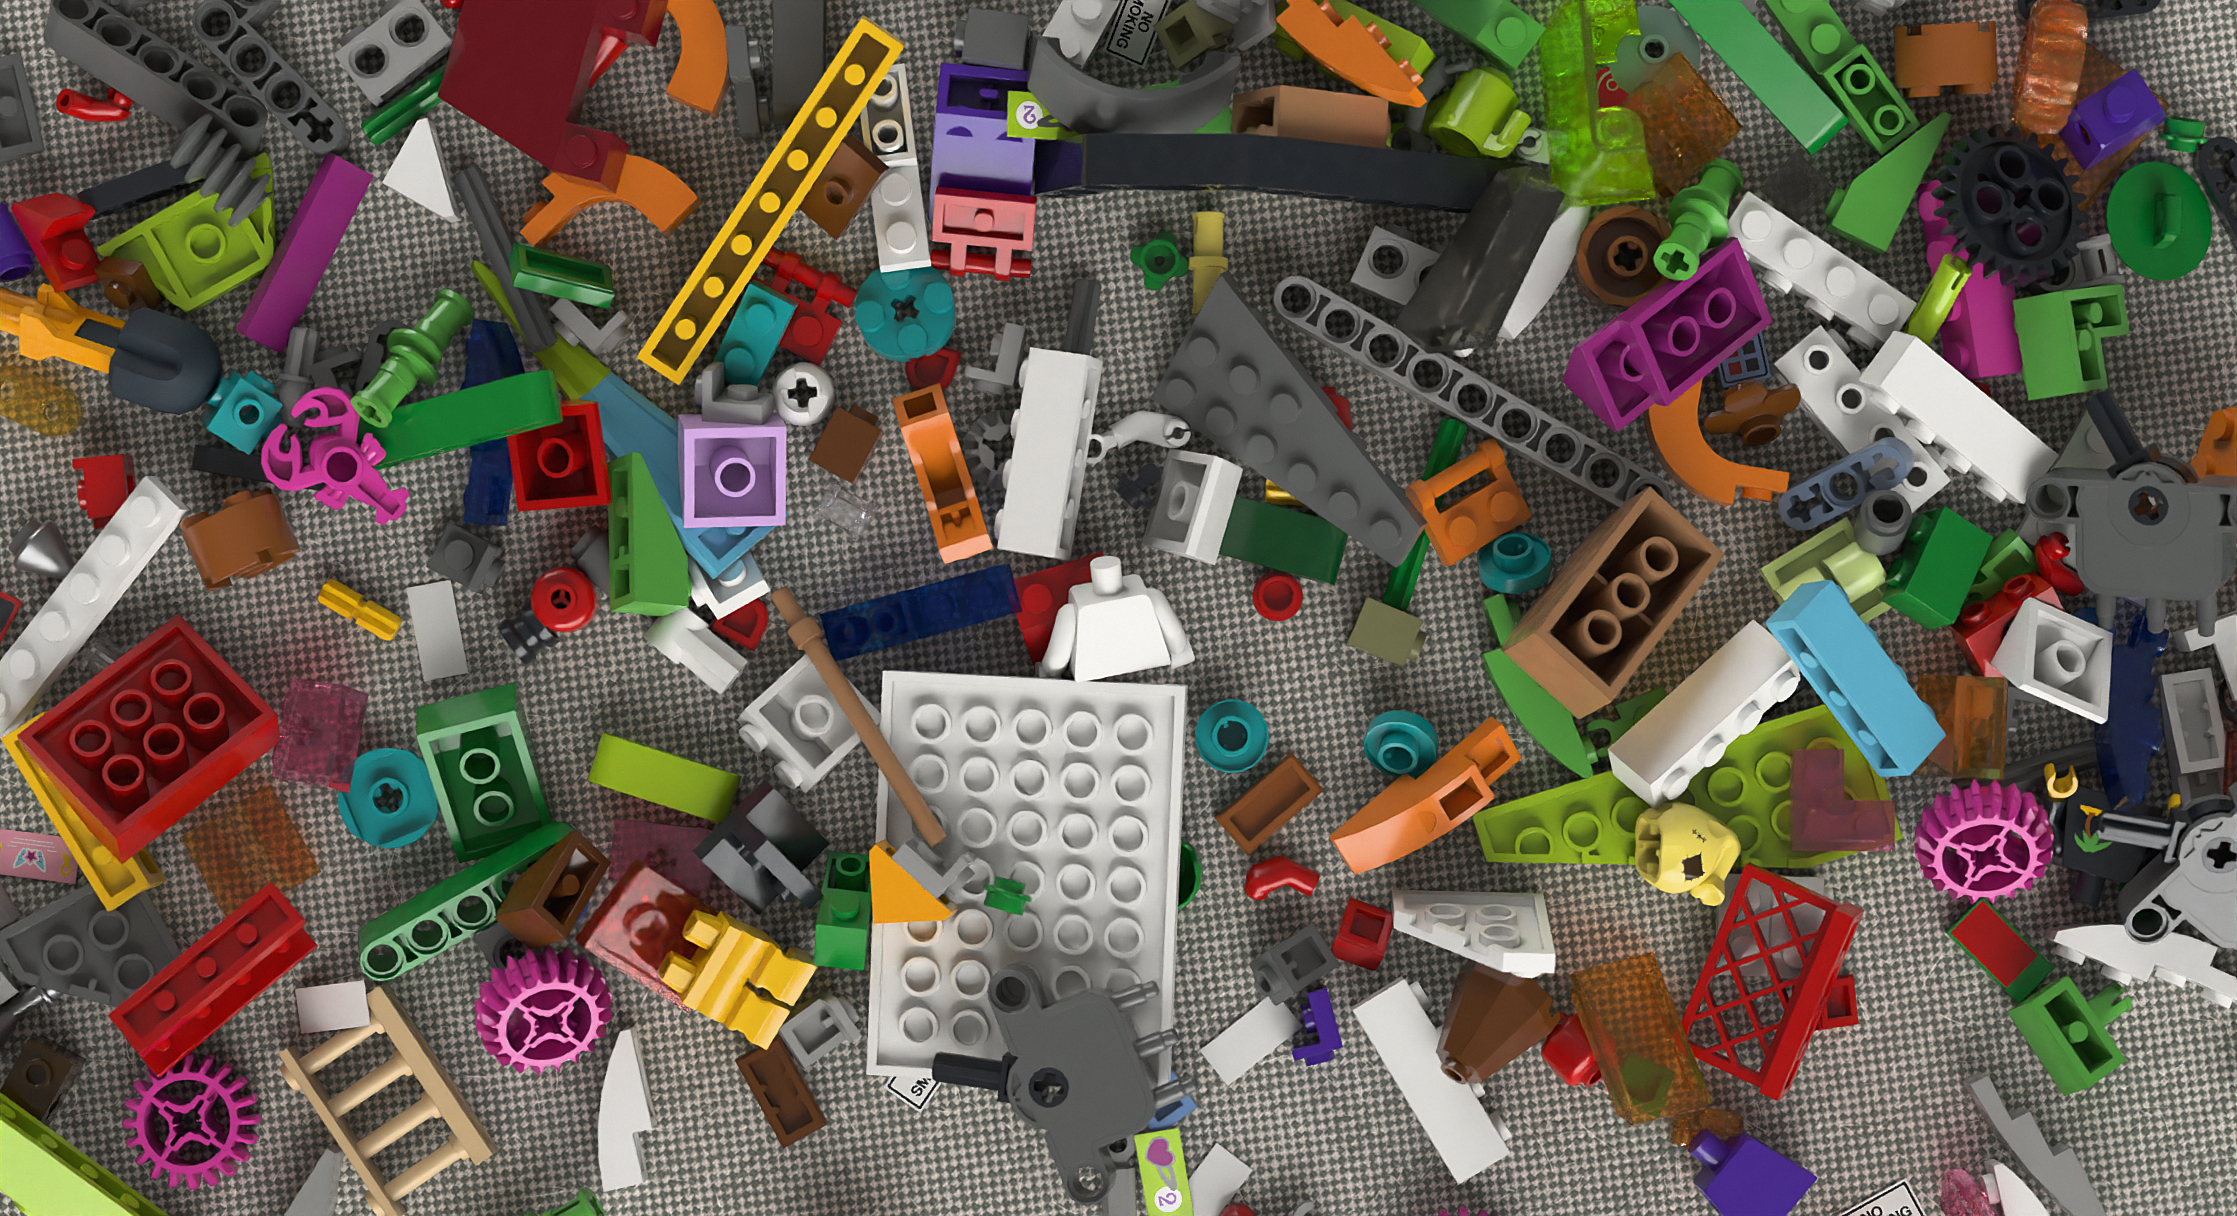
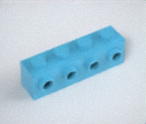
(1856, 678)

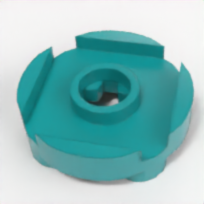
(912, 337)
(379, 824)

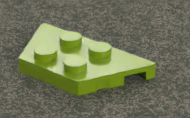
(195, 251)

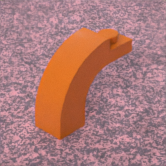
(703, 65)
(641, 185)
(1694, 465)
(942, 473)

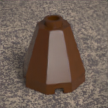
(1491, 1022)

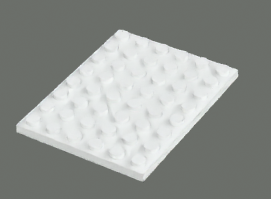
(1049, 791)

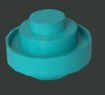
(1514, 563)
(1231, 736)
(1401, 743)

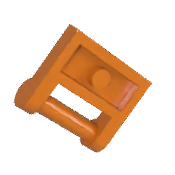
(1477, 515)

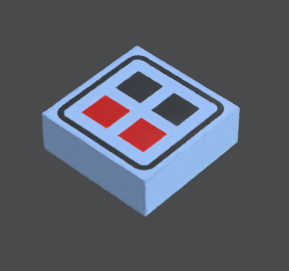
(1745, 364)

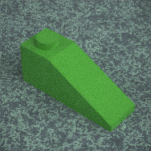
(1489, 27)
(1878, 198)
(644, 549)

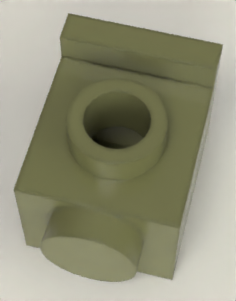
(1192, 32)

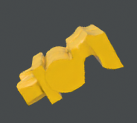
(719, 974)

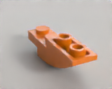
(1351, 51)
(1423, 809)

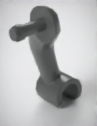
(1438, 76)

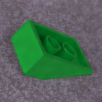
(483, 770)

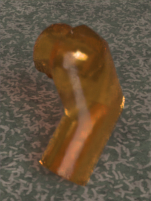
(1716, 1120)

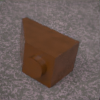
(553, 892)

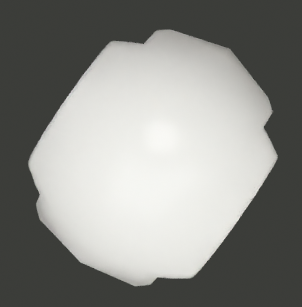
(817, 407)

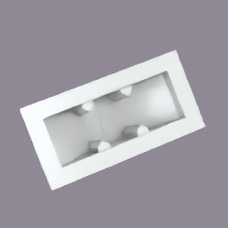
(422, 172)

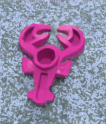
(333, 458)

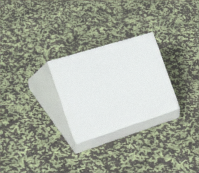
(1192, 505)
(2058, 659)

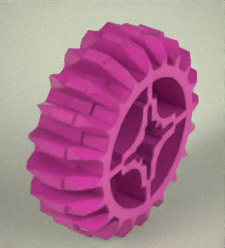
(1978, 828)
(544, 995)
(210, 1132)

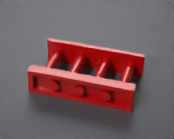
(213, 979)

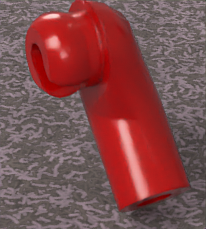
(91, 109)
(2049, 554)
(1277, 873)

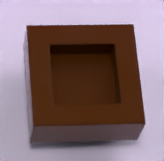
(127, 284)

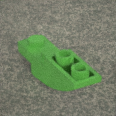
(1844, 71)
(1532, 706)

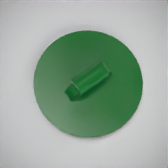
(2158, 221)

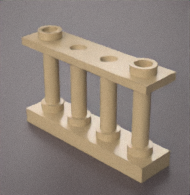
(438, 1099)

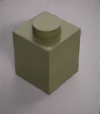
(1386, 633)

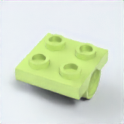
(1834, 557)

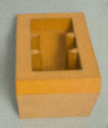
(898, 895)

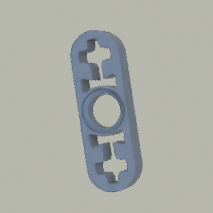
(1854, 464)

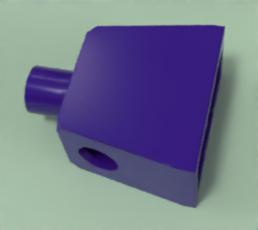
(2111, 119)
(1747, 1176)

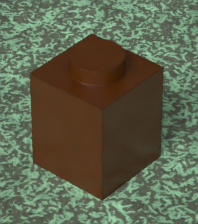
(847, 443)

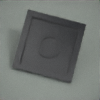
(764, 850)

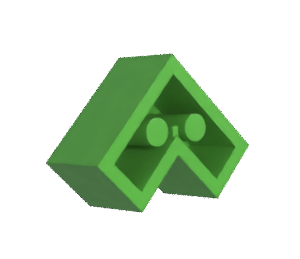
(2063, 338)

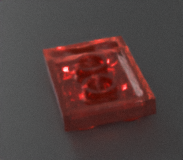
(641, 925)

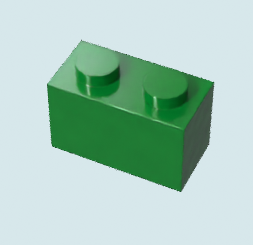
(1936, 568)

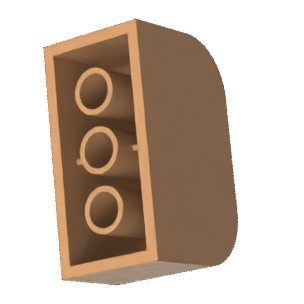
(1611, 603)

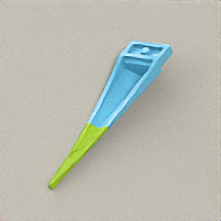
(629, 426)

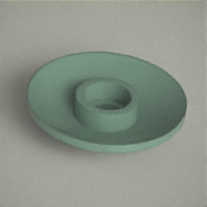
(1659, 27)

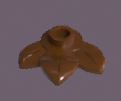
(1753, 411)

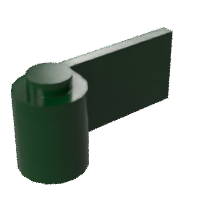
(1284, 540)

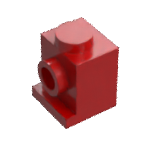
(105, 485)

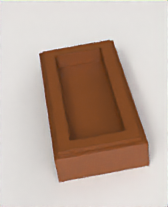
(1269, 803)

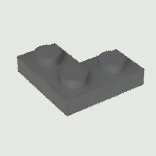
(745, 64)

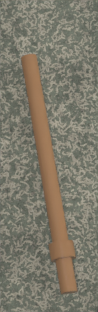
(807, 636)

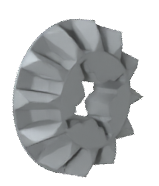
(979, 456)

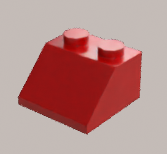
(562, 461)
(1043, 596)

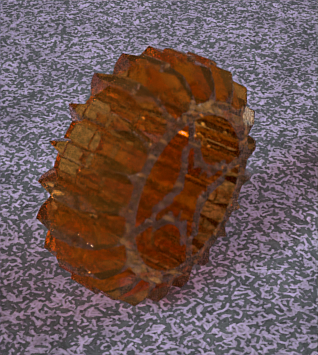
(2049, 66)

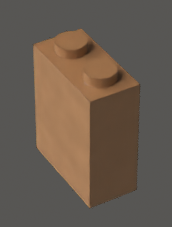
(1312, 115)

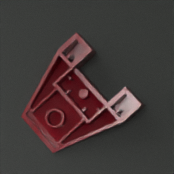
(527, 74)

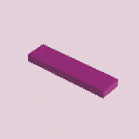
(304, 252)

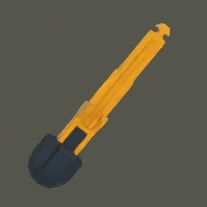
(147, 358)

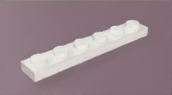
(85, 598)

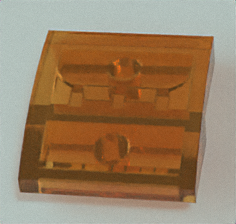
(1680, 122)
(1974, 720)
(248, 850)

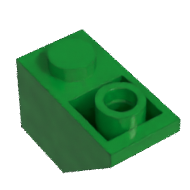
(844, 912)

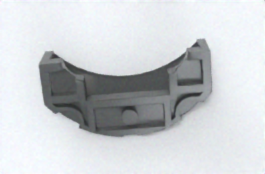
(1103, 108)

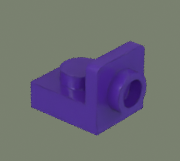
(1318, 1017)

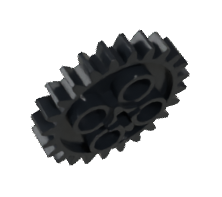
(2010, 205)

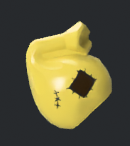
(1685, 851)

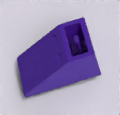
(971, 133)

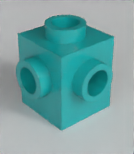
(243, 427)

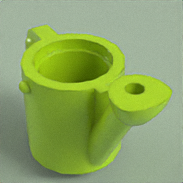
(1473, 114)

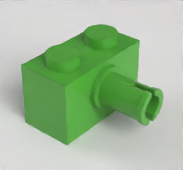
(2071, 1032)

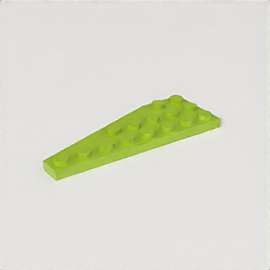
(1744, 789)

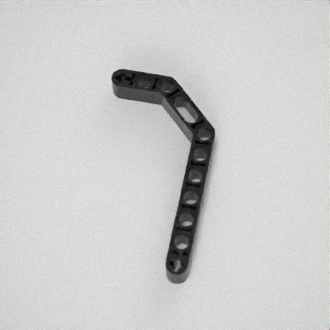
(1261, 164)

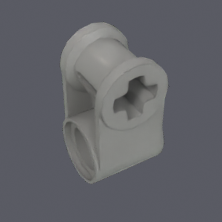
(2090, 268)

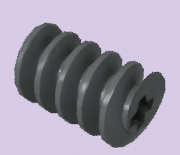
(219, 170)

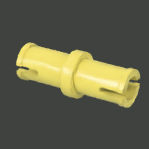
(1207, 255)

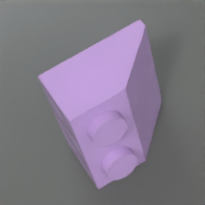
(732, 472)

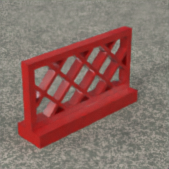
(1810, 988)

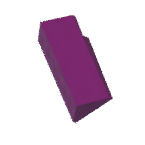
(1669, 338)

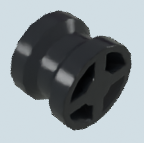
(527, 634)

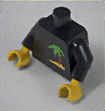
(2076, 846)

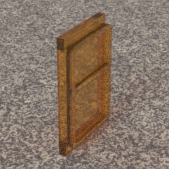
(1638, 1040)

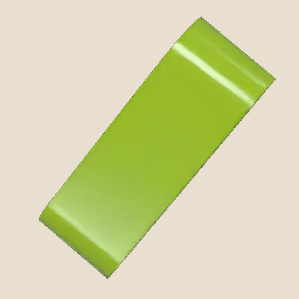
(664, 778)

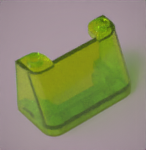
(1591, 150)

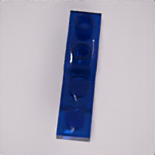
(490, 358)
(921, 612)
(2132, 725)

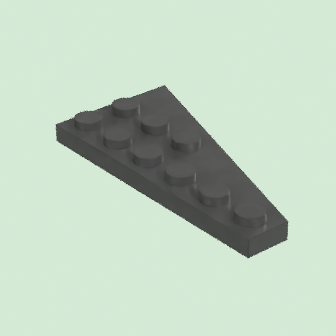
(1273, 416)

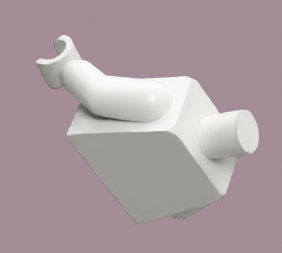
(1114, 628)

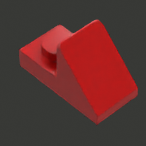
(58, 240)

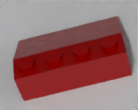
(151, 737)

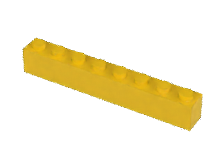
(771, 199)

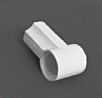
(688, 640)

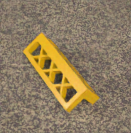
(110, 879)

